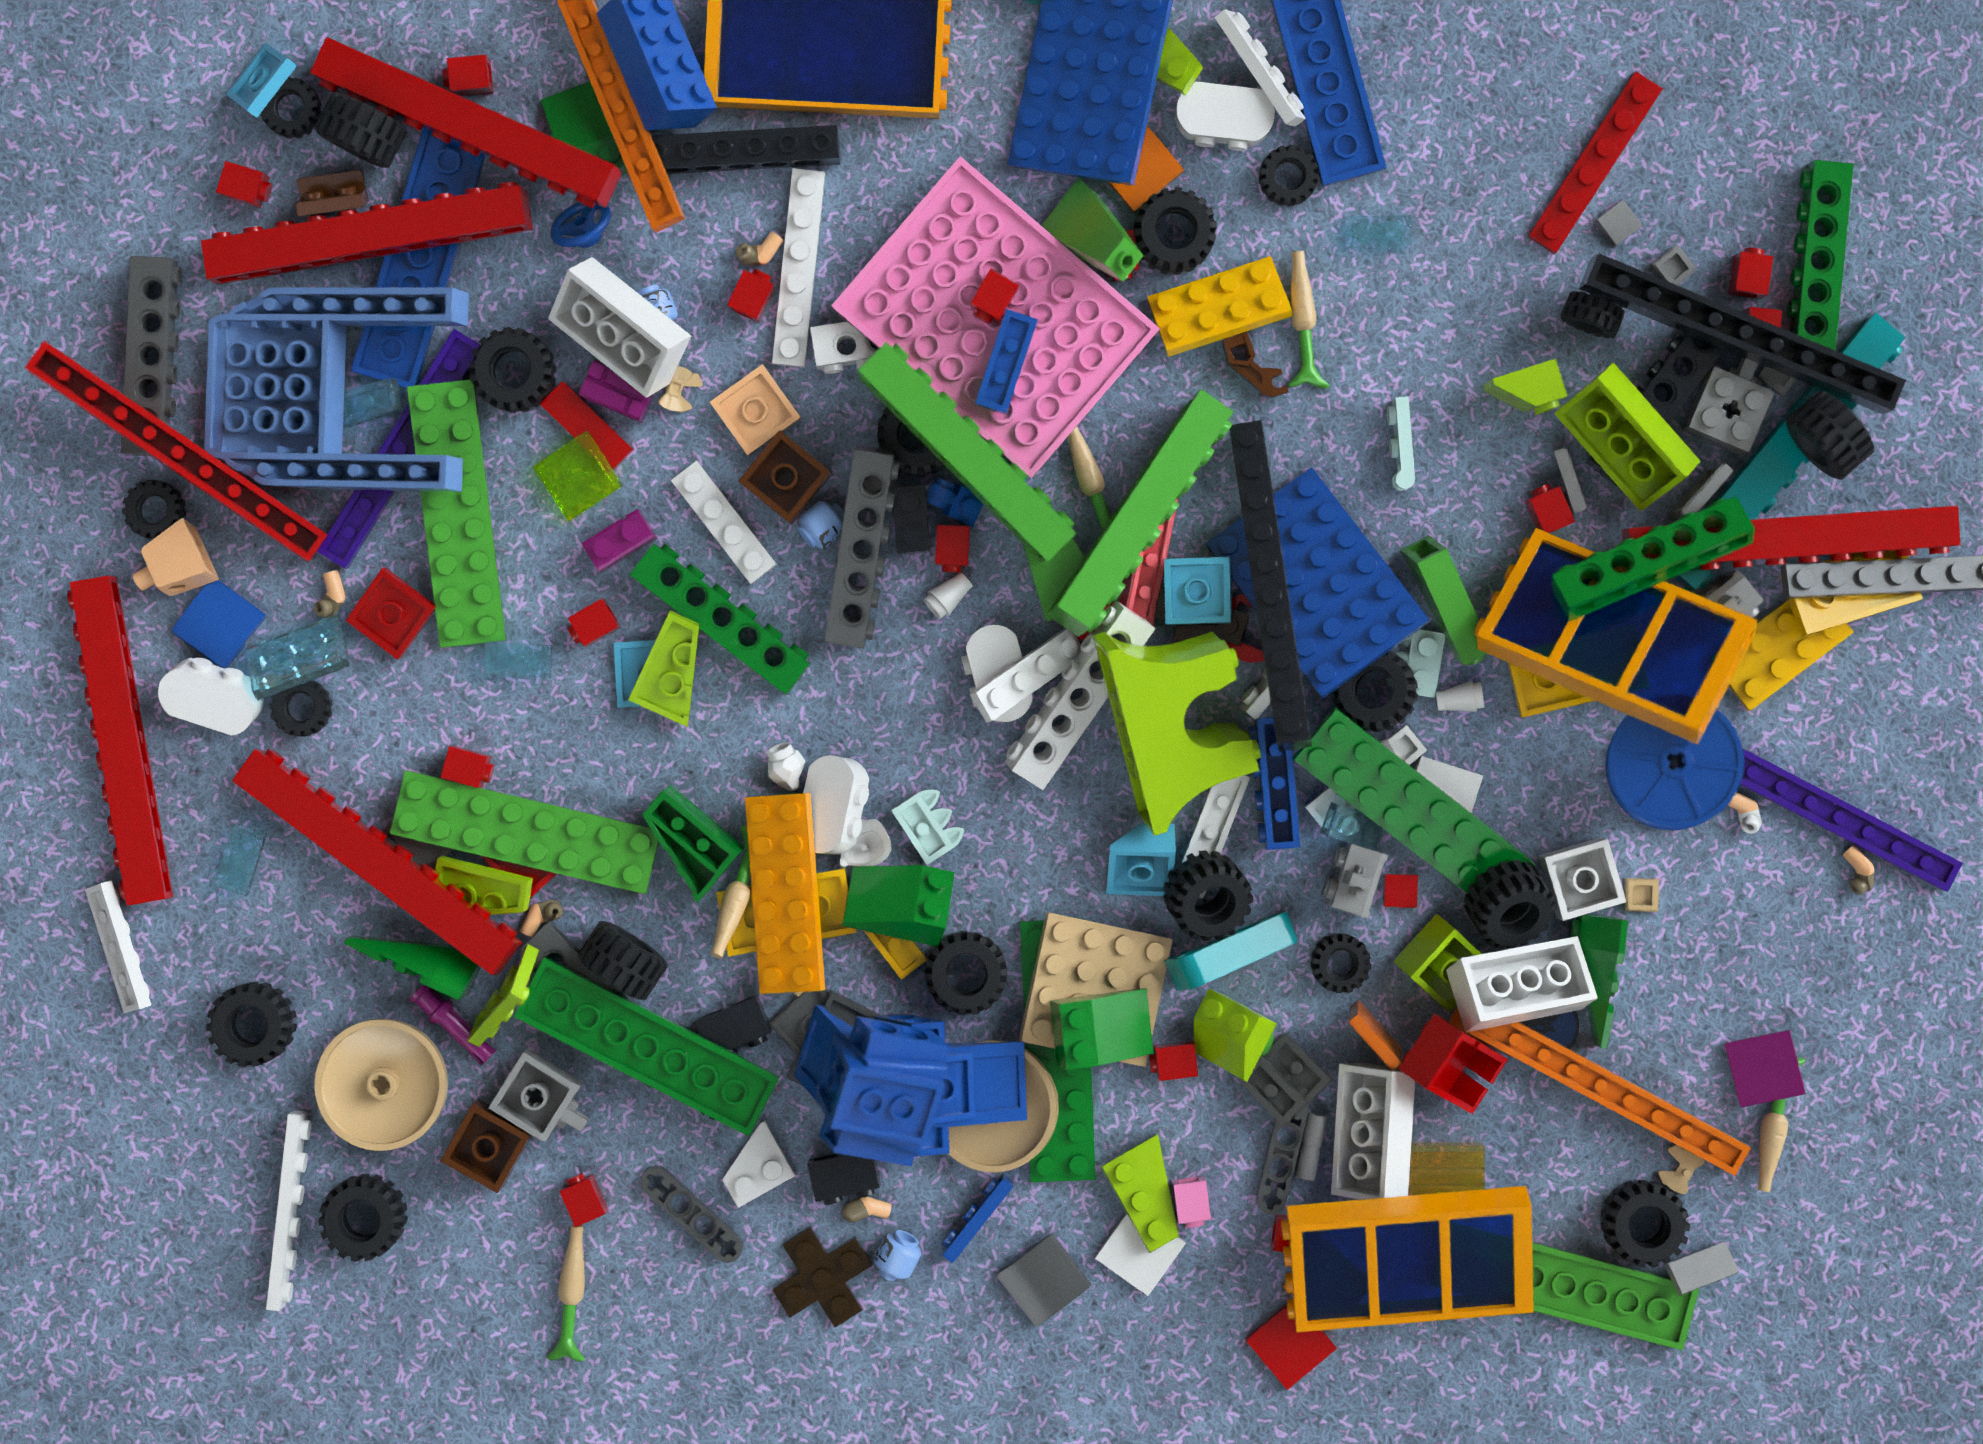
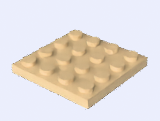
(1086, 960)

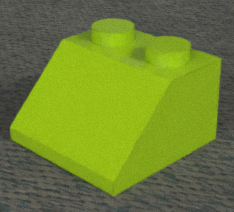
(1530, 388)
(1431, 955)
(1230, 1034)

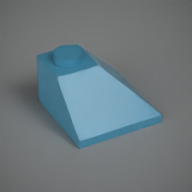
(1141, 862)

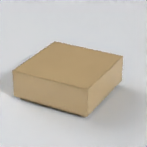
(1641, 894)

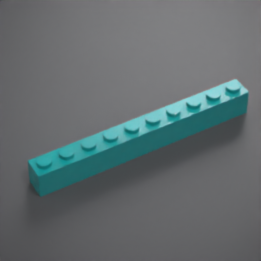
(1778, 455)

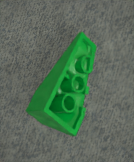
(1603, 947)
(439, 965)

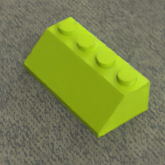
(1627, 437)

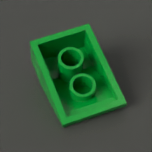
(580, 122)
(900, 901)
(1101, 1028)

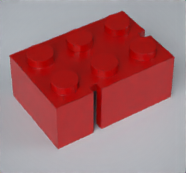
(1443, 1054)

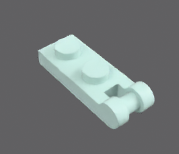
(1401, 444)

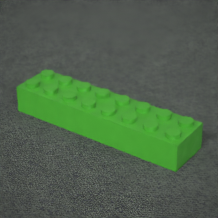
(965, 453)
(1140, 512)

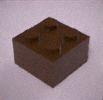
(785, 477)
(486, 1147)

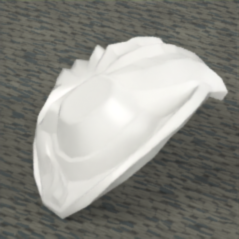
(870, 848)

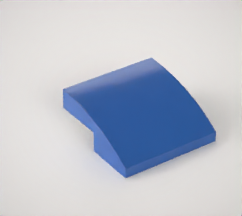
(218, 623)

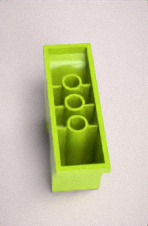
(1148, 702)

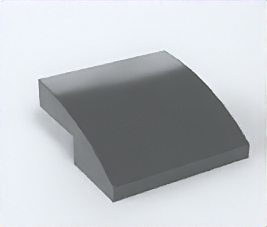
(1286, 1079)
(1043, 1280)

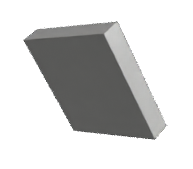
(1701, 491)

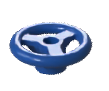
(582, 228)

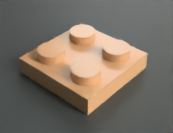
(755, 410)

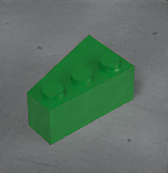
(692, 840)

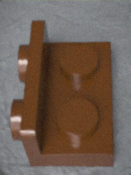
(331, 192)

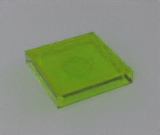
(578, 476)

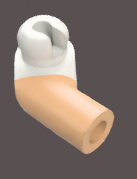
(1748, 813)

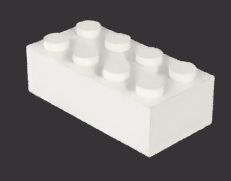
(619, 327)
(1521, 984)
(1372, 1132)

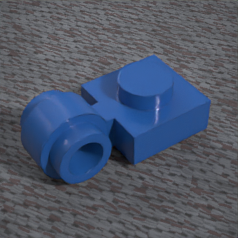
(955, 501)

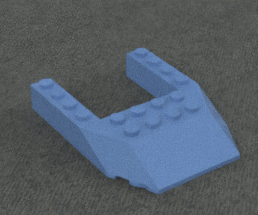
(282, 383)

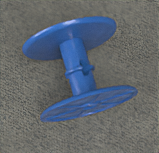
(1677, 797)

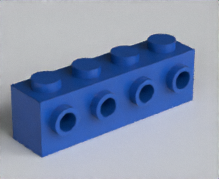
(1276, 791)

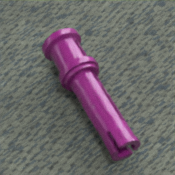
(441, 1012)

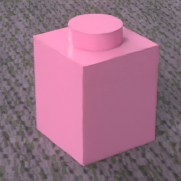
(1191, 1201)

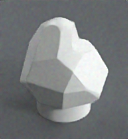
(785, 765)

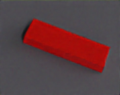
(578, 417)

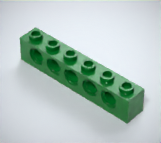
(1837, 182)
(650, 573)
(1611, 586)

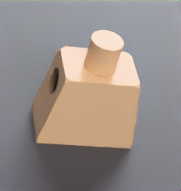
(176, 561)

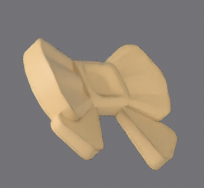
(672, 397)
(1679, 1179)

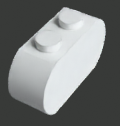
(1224, 115)
(990, 653)
(209, 696)
(837, 802)

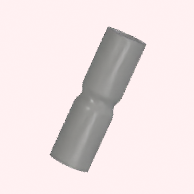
(1310, 1150)

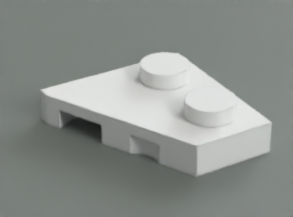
(757, 1167)

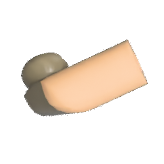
(759, 254)
(333, 597)
(1863, 870)
(540, 913)
(863, 1207)

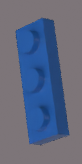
(1006, 361)
(975, 1217)

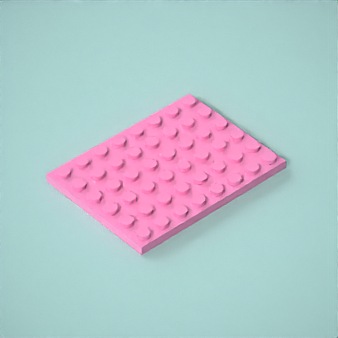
(921, 298)

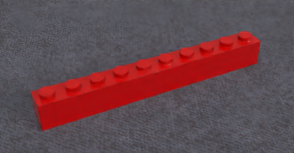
(466, 123)
(367, 234)
(175, 451)
(1839, 536)
(120, 740)
(377, 861)

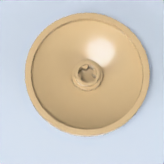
(381, 1084)
(1014, 1143)

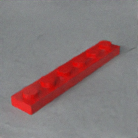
(1595, 162)

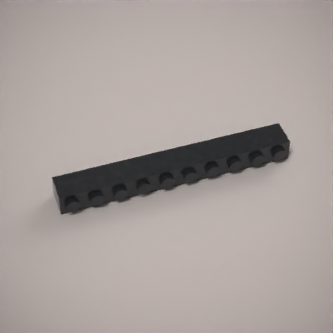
(1742, 334)
(1270, 586)

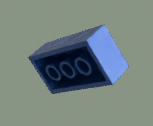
(657, 63)

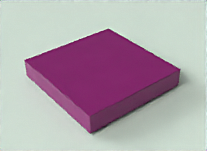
(1765, 1068)

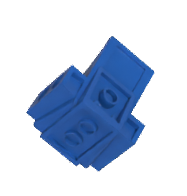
(981, 1083)
(873, 1084)

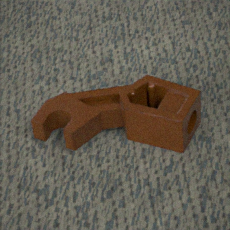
(1258, 377)

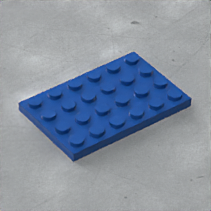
(1090, 88)
(1339, 587)

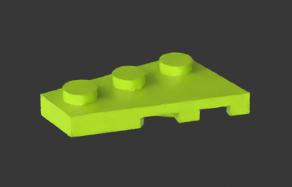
(1177, 65)
(669, 669)
(492, 888)
(503, 1001)
(1144, 1192)

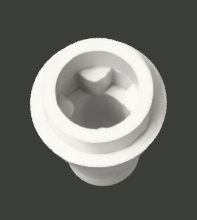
(946, 596)
(1462, 697)

